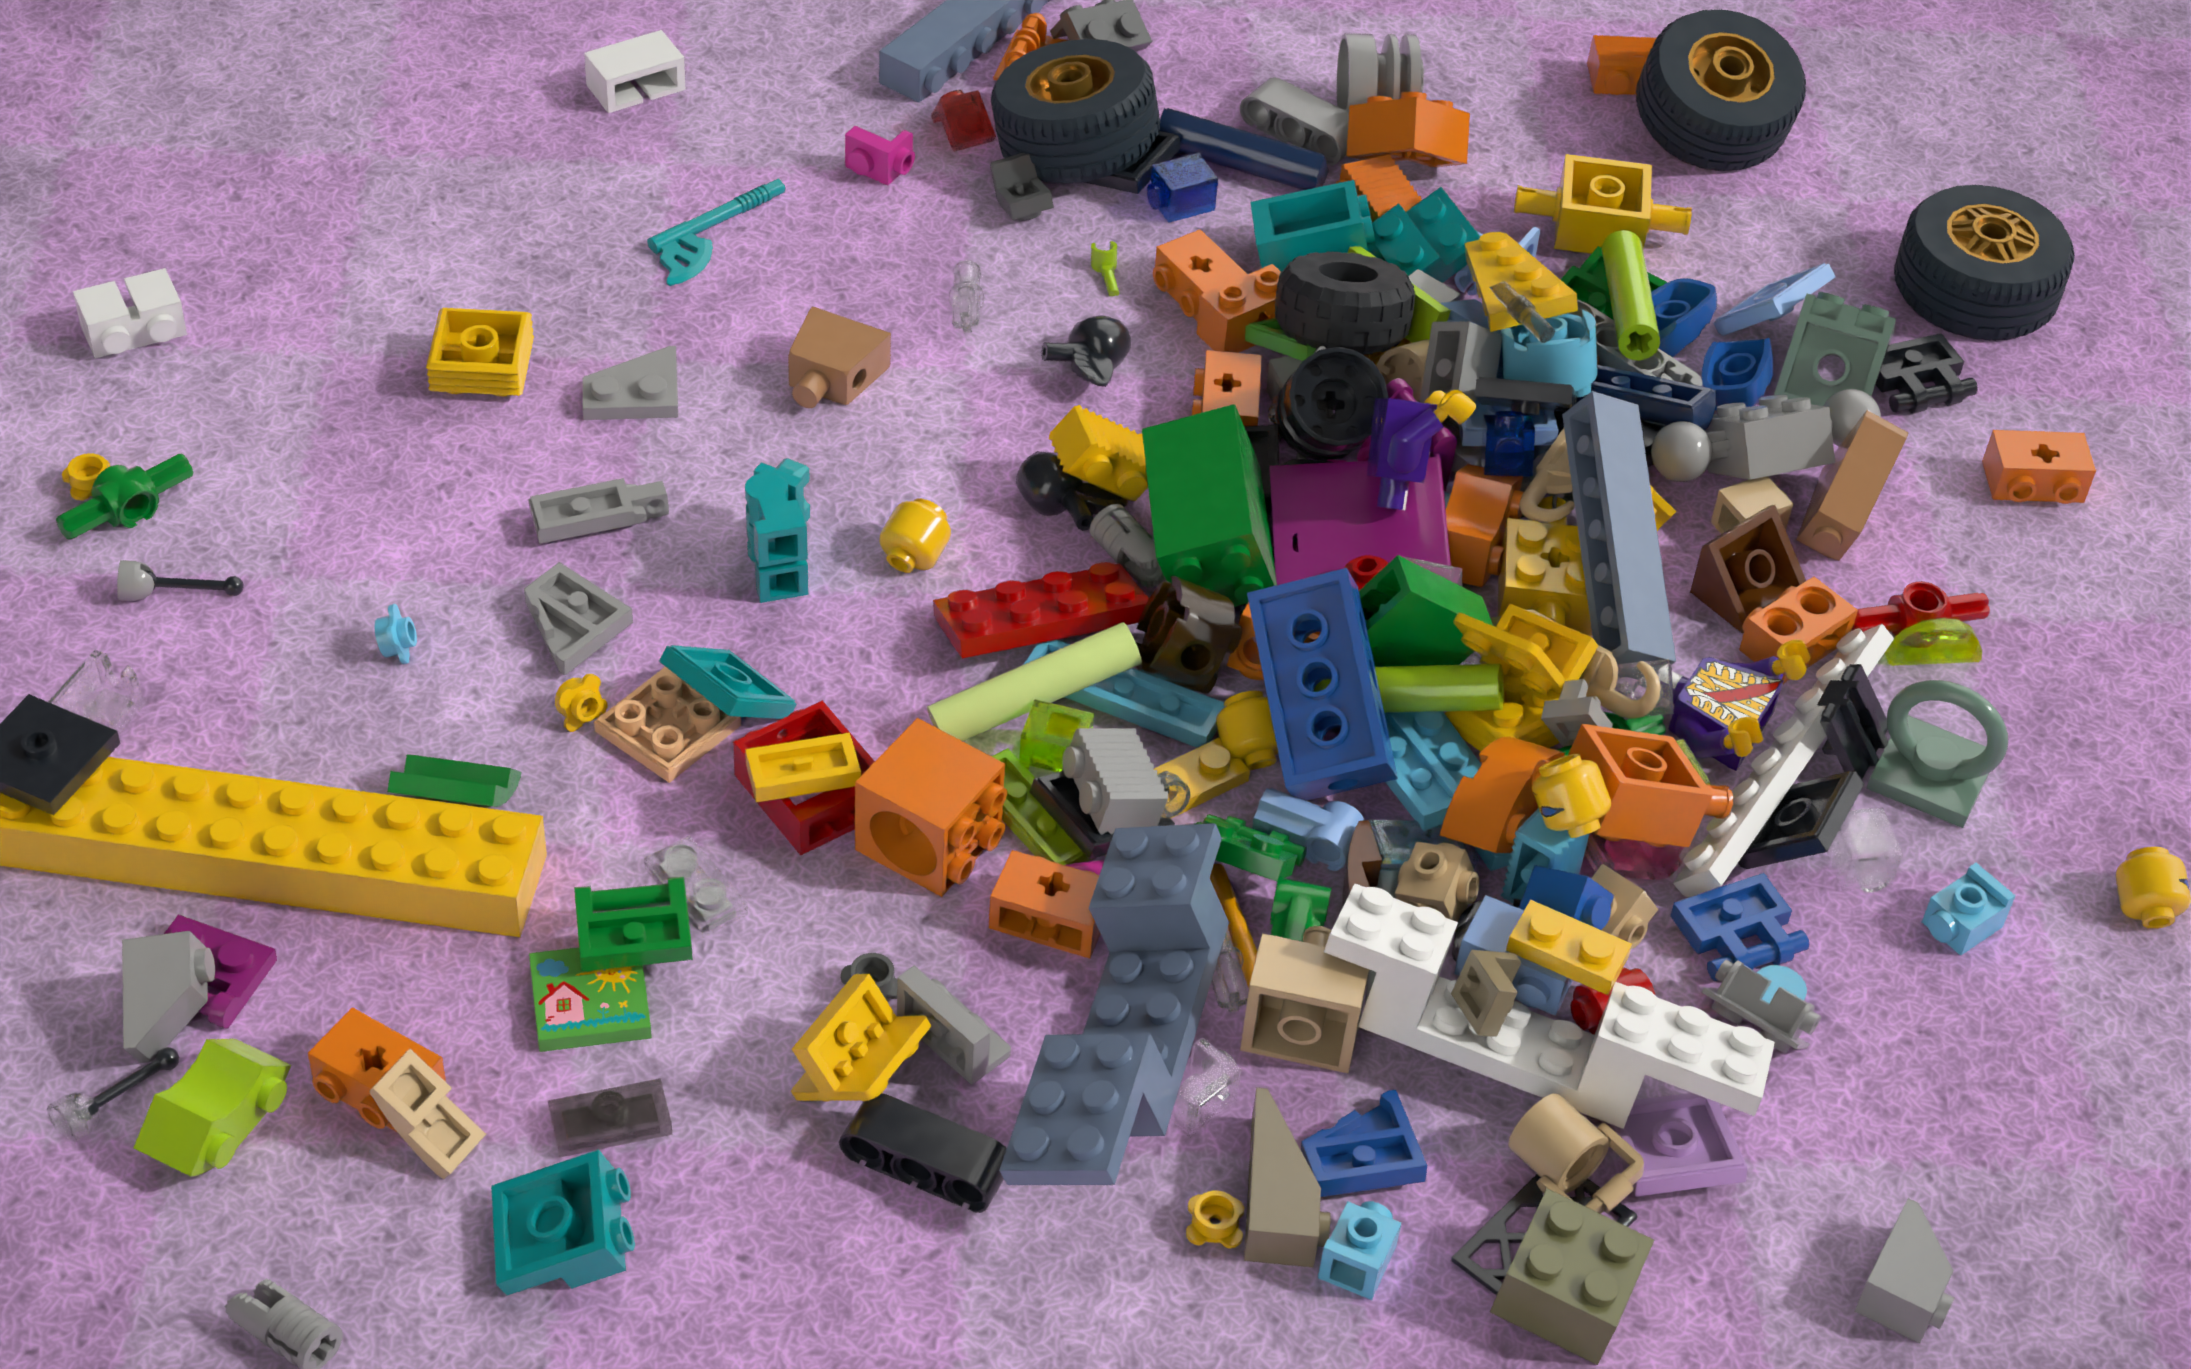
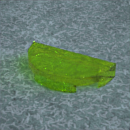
(1935, 643)

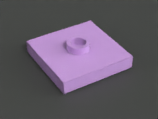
(1682, 1144)

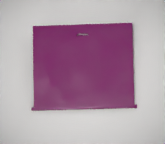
(1338, 519)

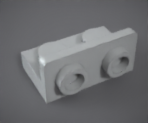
(955, 1031)

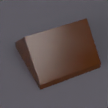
(1746, 567)

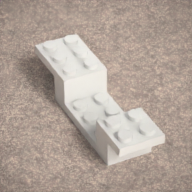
(1532, 1051)

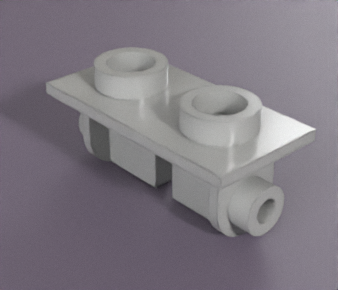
(1780, 1019)

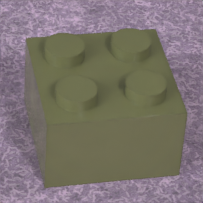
(1572, 1276)

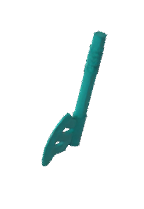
(685, 233)

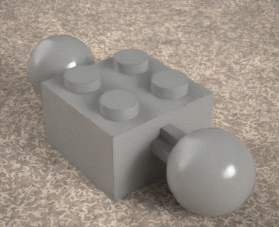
(1760, 439)

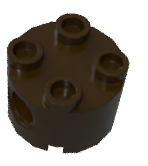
(1187, 634)

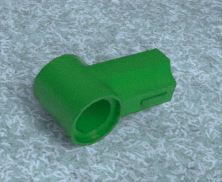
(1297, 908)

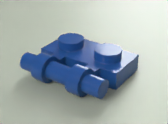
(1736, 912)

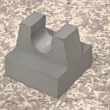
(1572, 710)

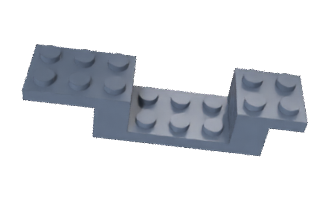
(1130, 1060)

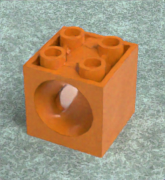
(930, 807)

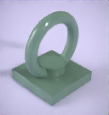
(1934, 766)

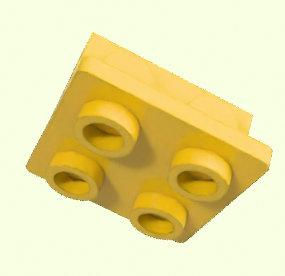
(855, 1045)

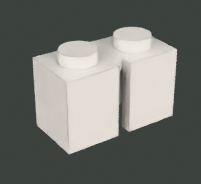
(647, 59)
(117, 328)

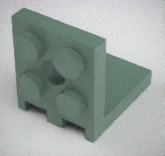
(1838, 330)

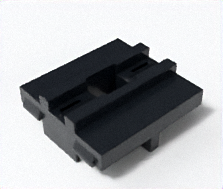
(1853, 721)

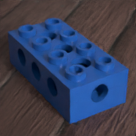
(1292, 669)

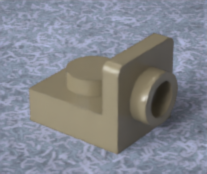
(1486, 989)

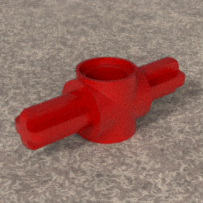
(1920, 603)

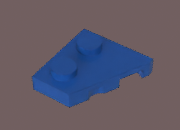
(1366, 1151)

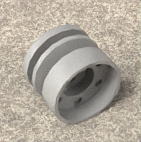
(1369, 73)

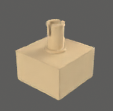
(1303, 1002)

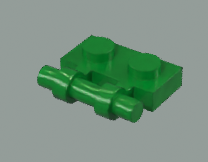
(1256, 851)

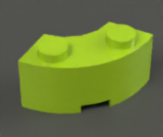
(212, 1106)

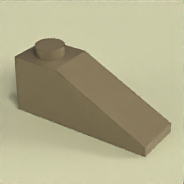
(1282, 1193)

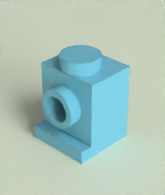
(1968, 910)
(1360, 1248)

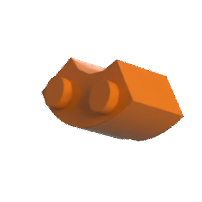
(1478, 521)
(1499, 796)

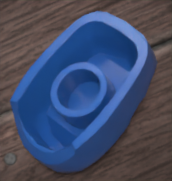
(1682, 312)
(1738, 370)

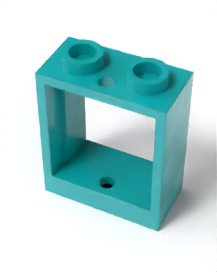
(1311, 222)

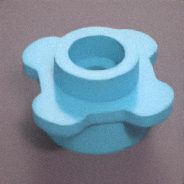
(395, 634)

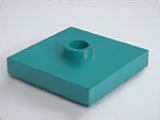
(728, 682)

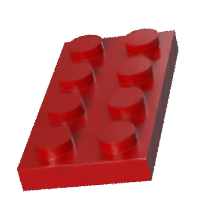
(1039, 609)

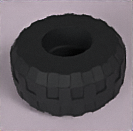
(1344, 302)

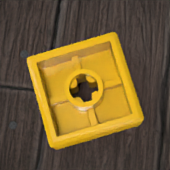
(480, 351)
(1517, 719)

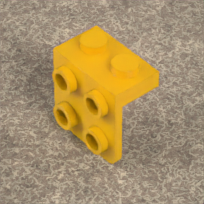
(1529, 647)

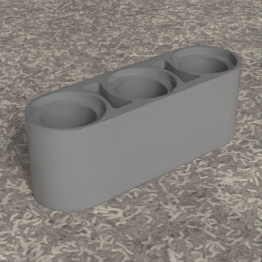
(1297, 118)

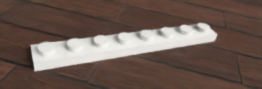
(1775, 770)

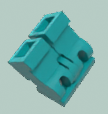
(778, 529)

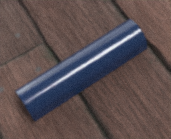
(1246, 151)
(1658, 399)

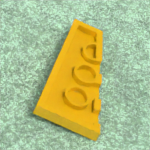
(1501, 258)

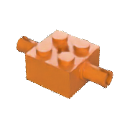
(1650, 786)

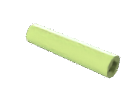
(1041, 679)

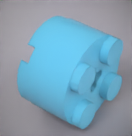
(1564, 359)

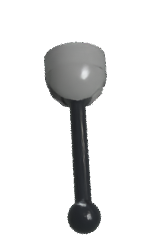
(138, 581)

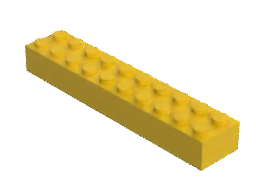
(287, 845)

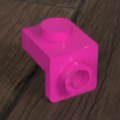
(877, 156)

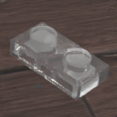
(709, 895)

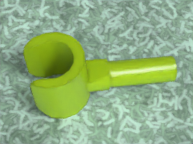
(1105, 263)

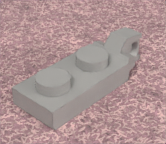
(596, 508)

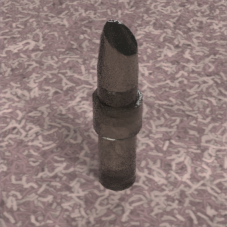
(1523, 311)

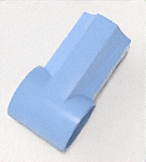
(1322, 830)

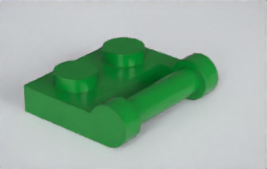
(633, 934)

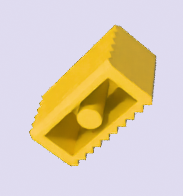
(1101, 453)

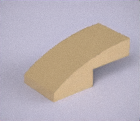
(423, 1115)

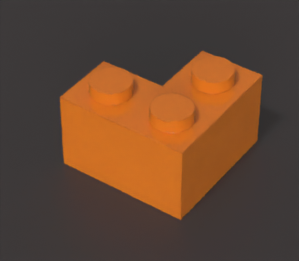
(1409, 130)

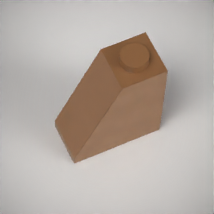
(1851, 486)

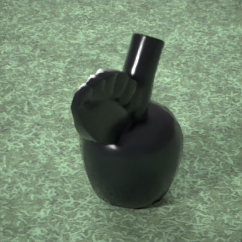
(1093, 348)
(1054, 491)

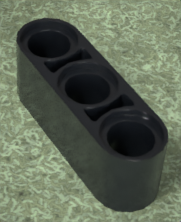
(925, 1149)

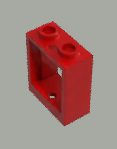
(822, 816)

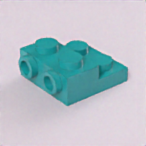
(1424, 237)
(561, 1224)

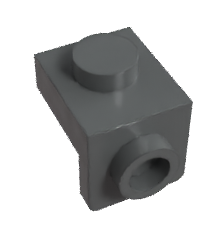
(1019, 188)

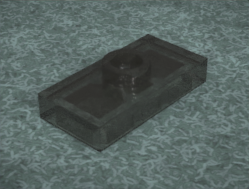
(609, 1117)

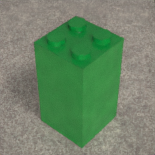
(1209, 504)

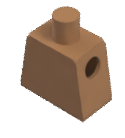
(835, 358)

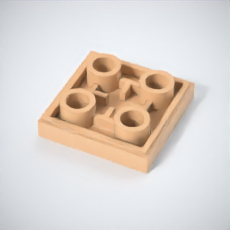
(665, 725)

